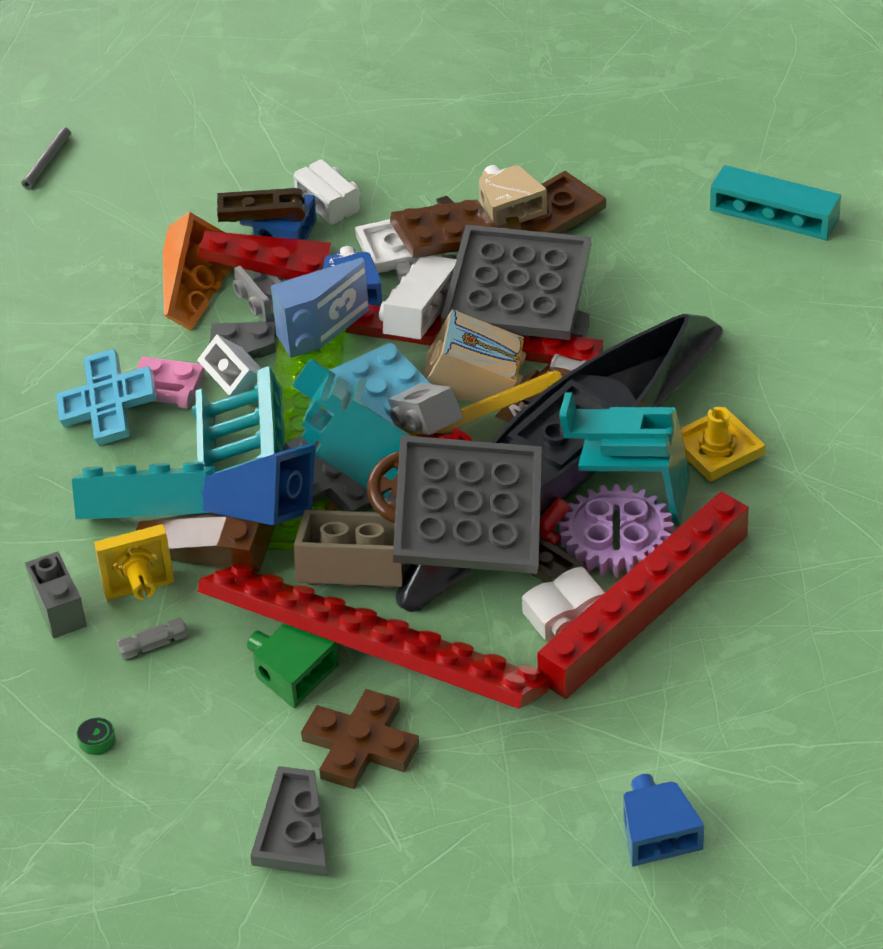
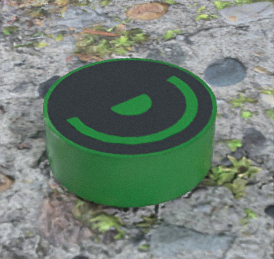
(96, 735)

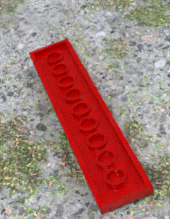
(376, 636)

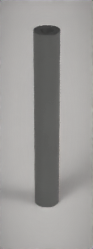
(46, 158)

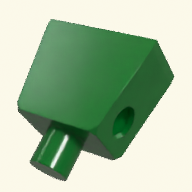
(292, 661)

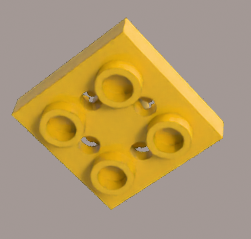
(713, 436)
(134, 569)

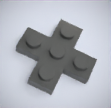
(334, 484)

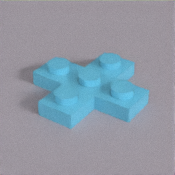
(106, 396)

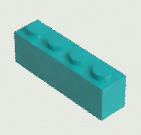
(775, 202)
(140, 492)

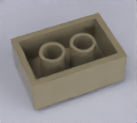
(346, 550)

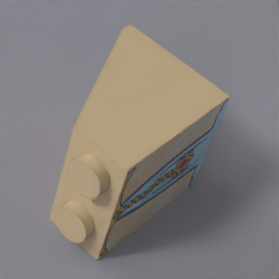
(474, 358)

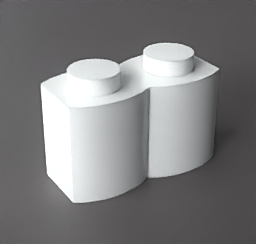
(557, 603)

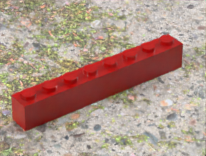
(643, 594)

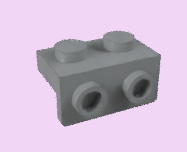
(256, 292)

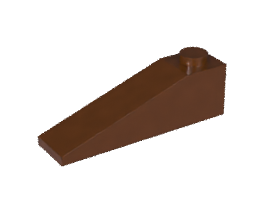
(215, 539)

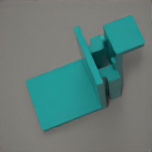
(355, 434)
(631, 441)

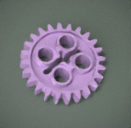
(589, 528)

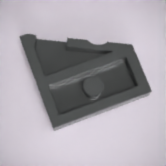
(254, 337)

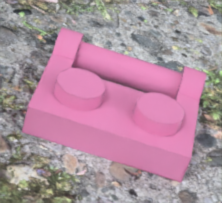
(175, 380)

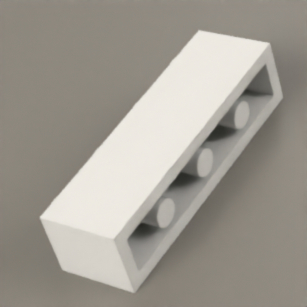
(417, 298)

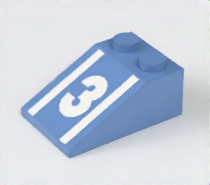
(319, 306)

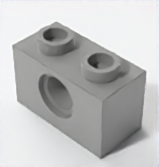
(425, 408)

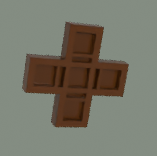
(360, 738)

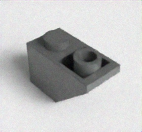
(56, 594)

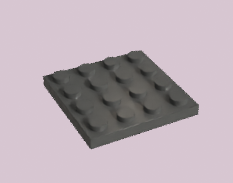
(519, 280)
(468, 504)

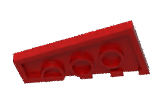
(265, 254)

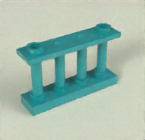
(268, 415)

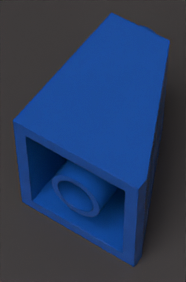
(265, 488)

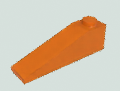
(186, 278)

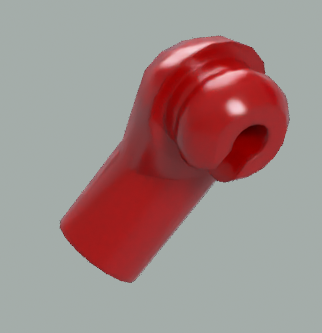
(551, 518)

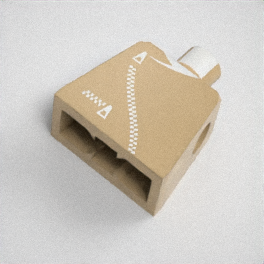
(511, 194)

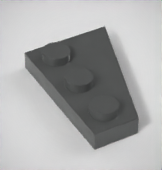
(291, 825)

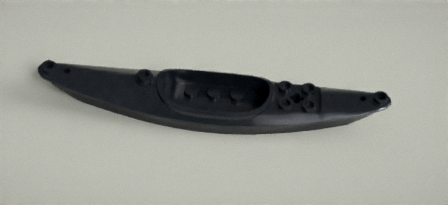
(630, 374)

